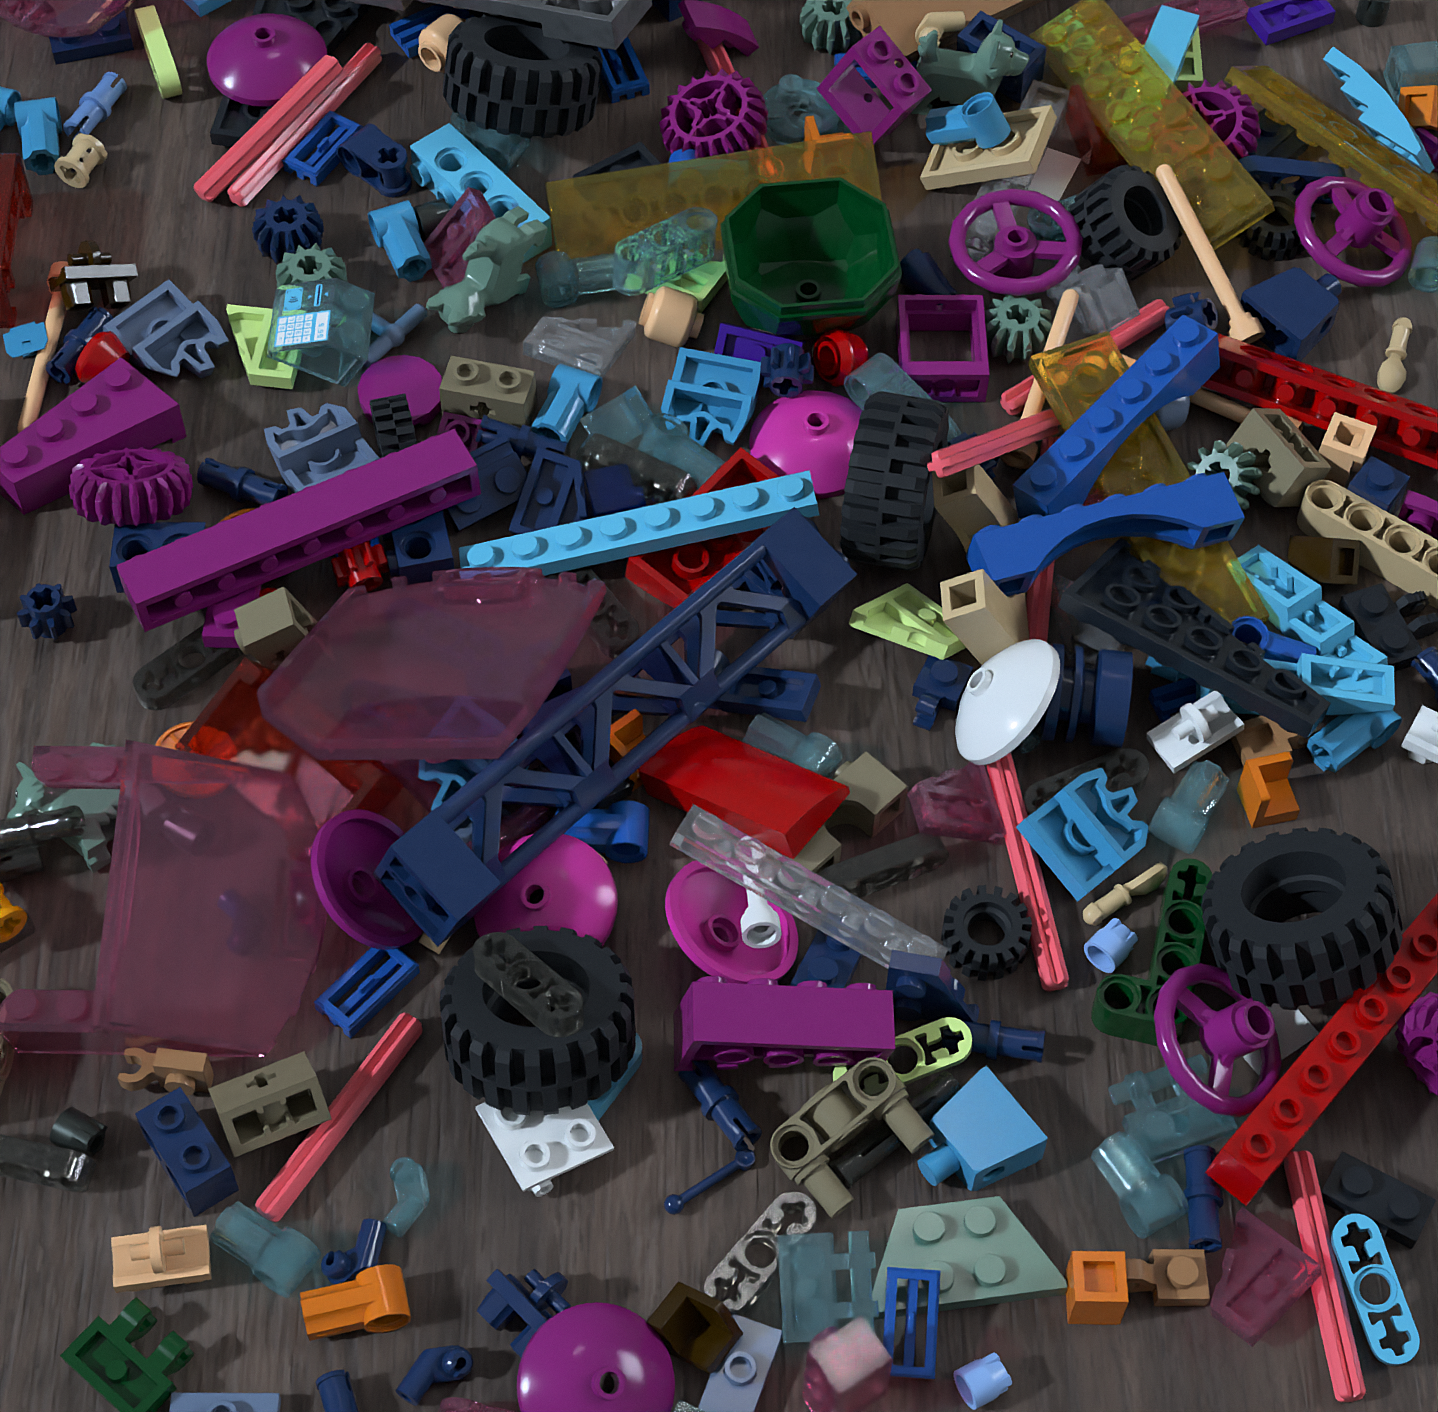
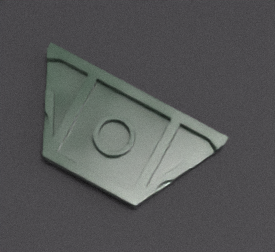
(980, 1255)

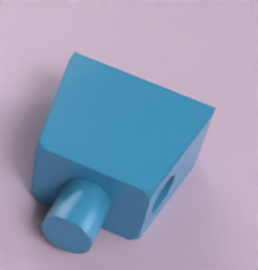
(981, 1135)

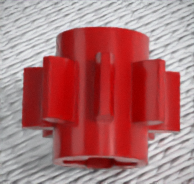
(360, 566)

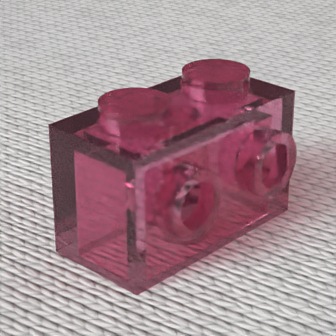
(846, 1369)

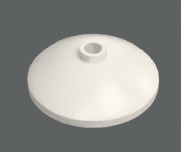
(1006, 700)

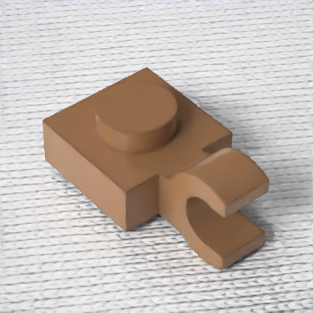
(1265, 738)
(170, 1068)
(1172, 1275)

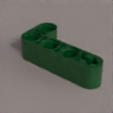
(1170, 951)

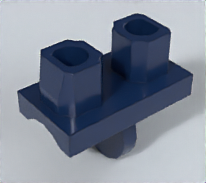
(511, 1298)

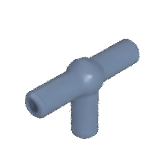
(393, 334)

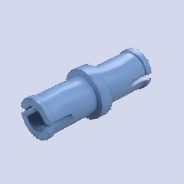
(95, 105)

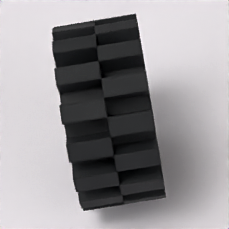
(1275, 239)
(392, 424)
(989, 908)

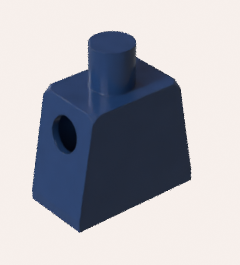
(1294, 310)

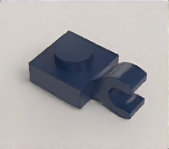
(939, 686)

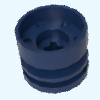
(1091, 697)

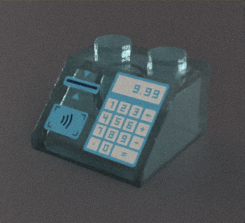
(322, 328)

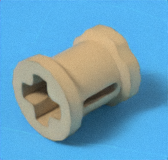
(89, 160)

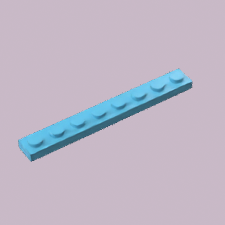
(649, 527)

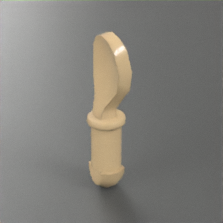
(1392, 372)
(1121, 894)

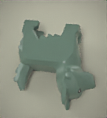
(961, 75)
(491, 270)
(96, 804)

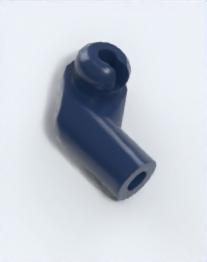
(344, 1266)
(434, 1367)

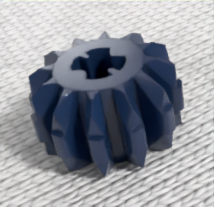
(285, 226)

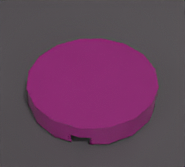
(403, 375)

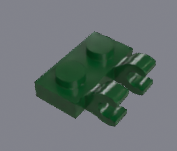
(118, 1370)

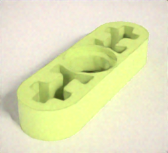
(158, 51)
(941, 1056)

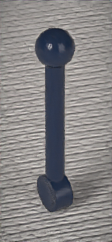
(743, 1160)

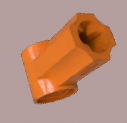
(371, 1302)

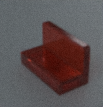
(1093, 146)

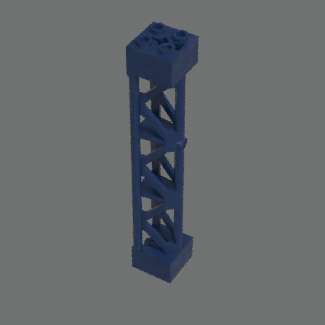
(445, 883)

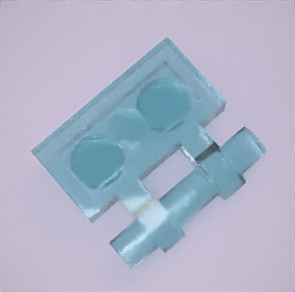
(1171, 1125)
(809, 1283)

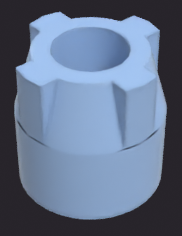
(1110, 946)
(982, 1380)

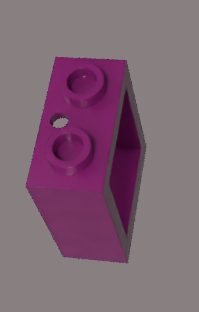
(855, 99)
(945, 379)

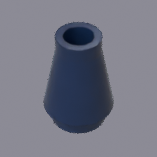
(923, 275)

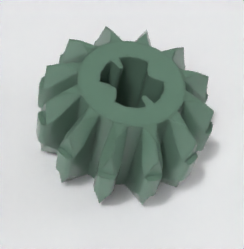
(828, 25)
(310, 266)
(1017, 327)
(1234, 461)

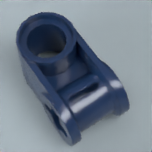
(376, 161)

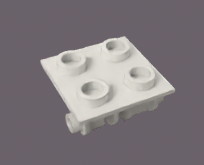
(545, 1145)

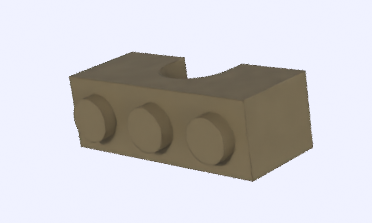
(872, 804)

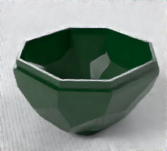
(809, 257)

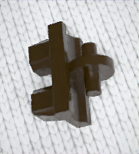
(92, 271)

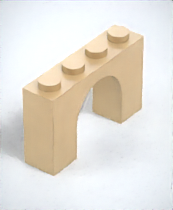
(972, 602)

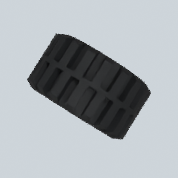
(1127, 222)

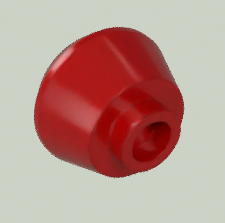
(99, 354)
(838, 355)

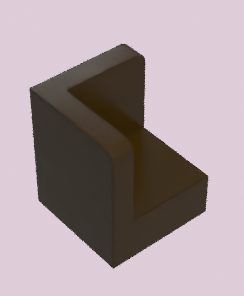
(1325, 558)
(695, 1327)

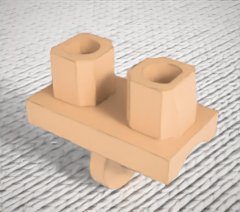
(161, 1258)

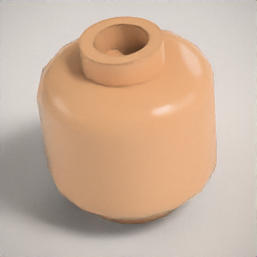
(434, 41)
(671, 316)

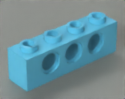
(451, 164)

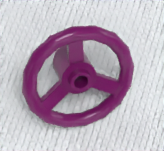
(1357, 227)
(1015, 247)
(1224, 1037)

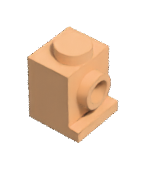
(1345, 446)

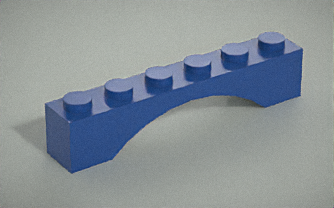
(1164, 373)
(1185, 513)

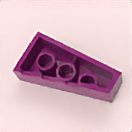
(106, 413)
(781, 1023)

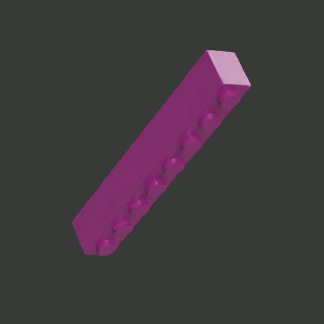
(299, 529)

